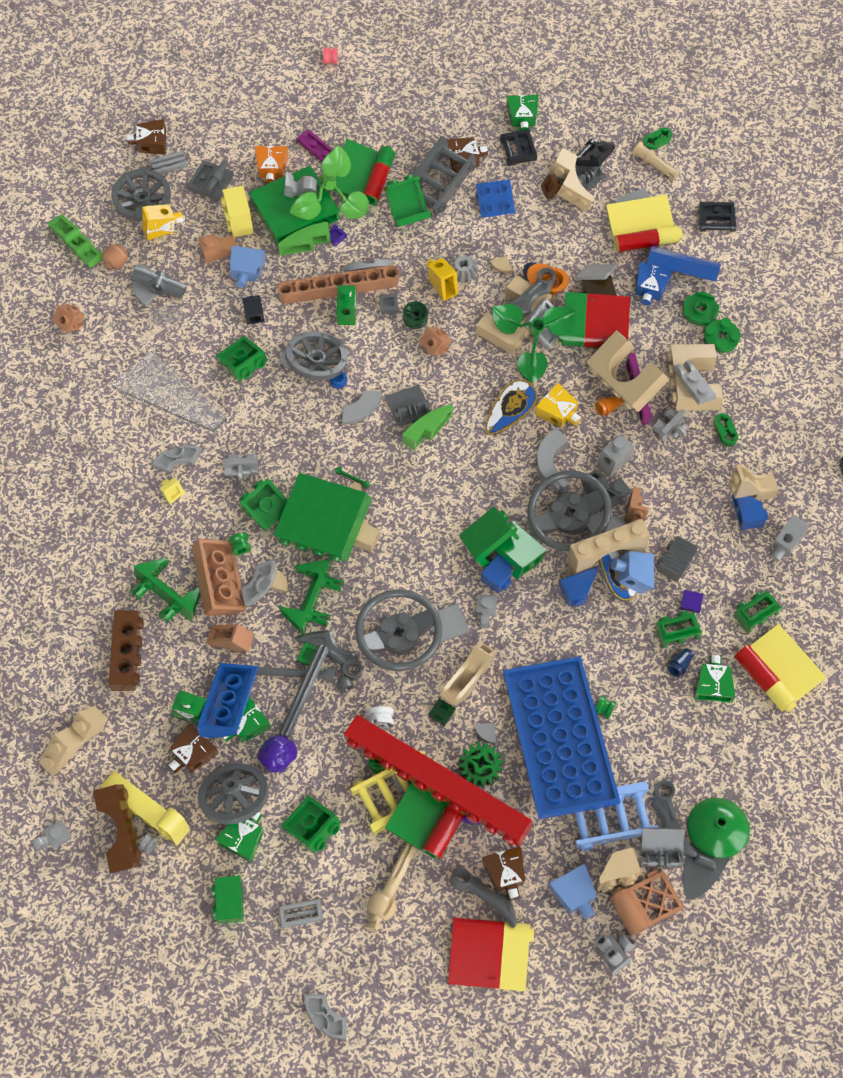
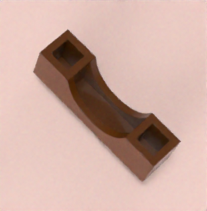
(124, 852)

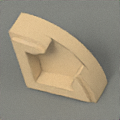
(501, 264)
(280, 582)

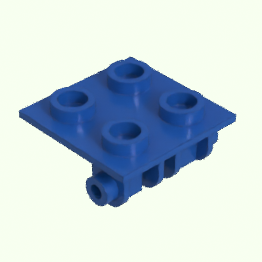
(495, 198)

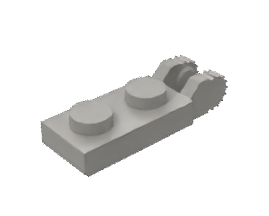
(694, 383)

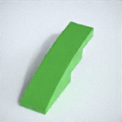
(75, 240)

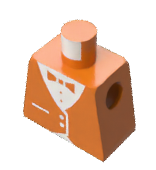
(271, 161)

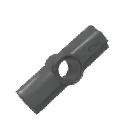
(158, 282)

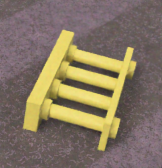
(360, 786)

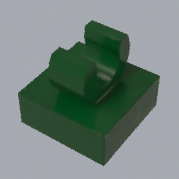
(442, 712)

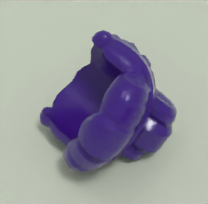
(277, 753)

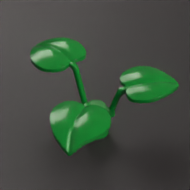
(558, 319)

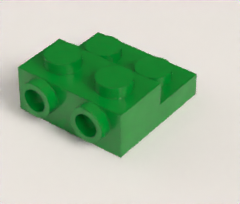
(242, 358)
(263, 504)
(312, 824)

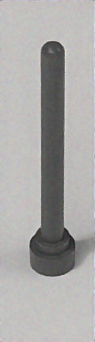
(326, 675)

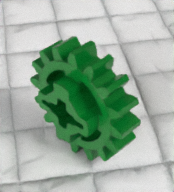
(488, 767)

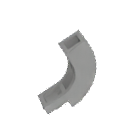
(550, 447)

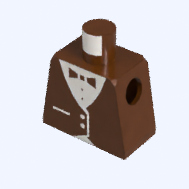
(150, 137)
(464, 148)
(191, 750)
(506, 871)

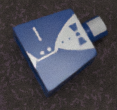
(651, 282)

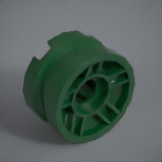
(419, 310)

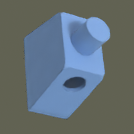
(246, 264)
(635, 570)
(575, 891)

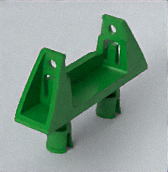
(147, 574)
(307, 613)

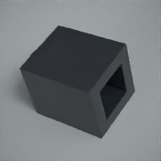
(253, 309)

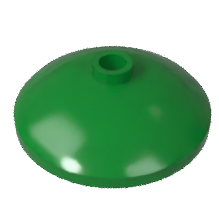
(712, 838)

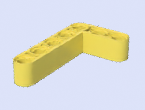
(167, 822)

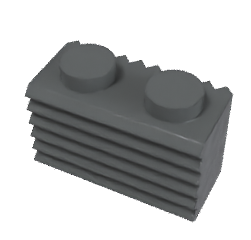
(677, 558)

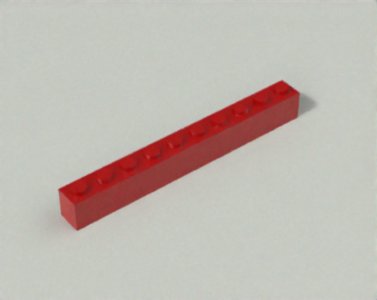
(438, 780)

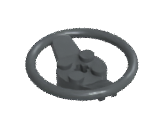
(582, 507)
(412, 629)

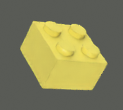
(237, 211)

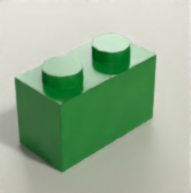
(229, 900)

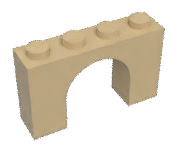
(509, 342)
(703, 358)
(635, 392)
(626, 538)

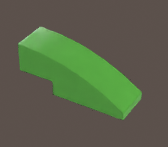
(305, 239)
(427, 426)

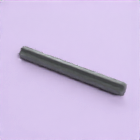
(304, 690)

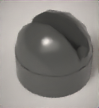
(344, 682)

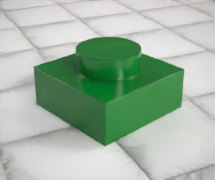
(306, 654)

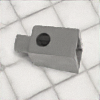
(618, 453)
(792, 533)

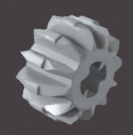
(465, 267)

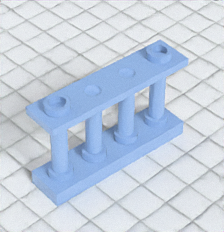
(637, 793)

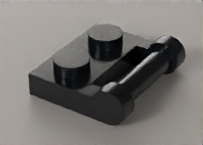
(523, 144)
(598, 153)
(717, 211)

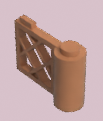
(630, 907)

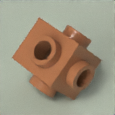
(68, 317)
(435, 341)

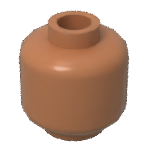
(114, 256)

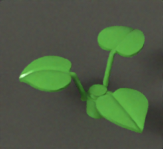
(334, 164)

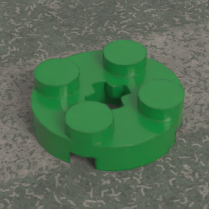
(697, 317)
(725, 327)

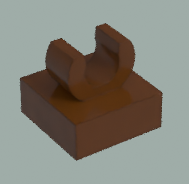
(550, 186)

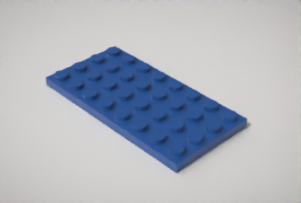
(560, 738)

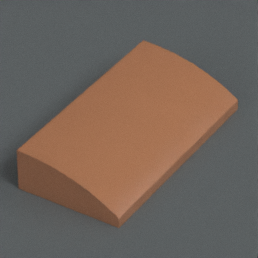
(218, 577)

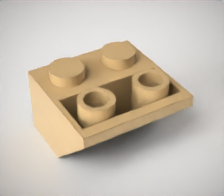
(620, 870)

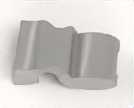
(305, 184)

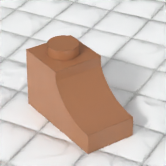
(215, 247)
(230, 637)

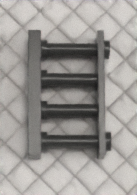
(431, 162)

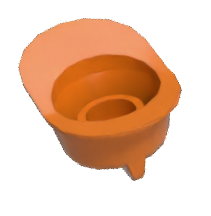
(561, 277)

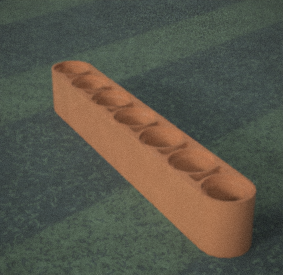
(385, 278)

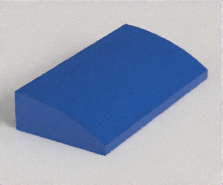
(684, 263)
(226, 700)

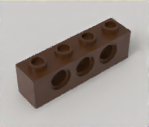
(122, 622)

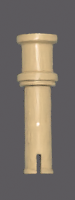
(650, 157)

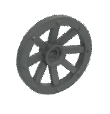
(141, 196)
(316, 358)
(232, 791)

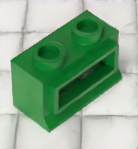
(762, 616)
(679, 635)

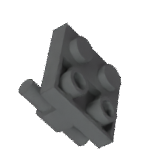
(211, 179)

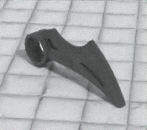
(539, 288)
(336, 653)
(665, 808)
(495, 900)

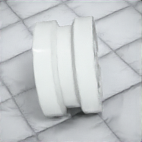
(381, 717)

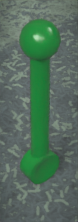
(339, 470)

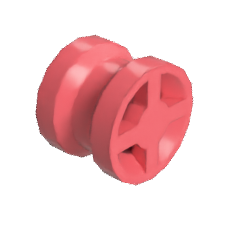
(330, 55)

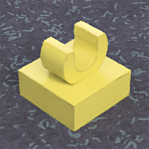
(171, 490)

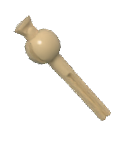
(382, 904)

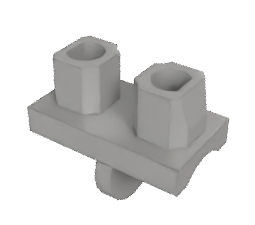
(675, 419)
(241, 466)
(611, 953)

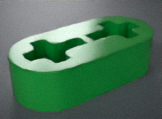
(657, 139)
(722, 432)

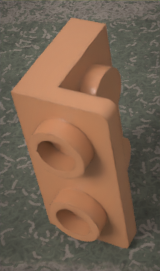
(634, 509)

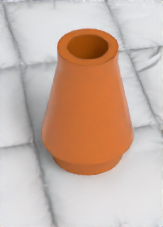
(607, 405)

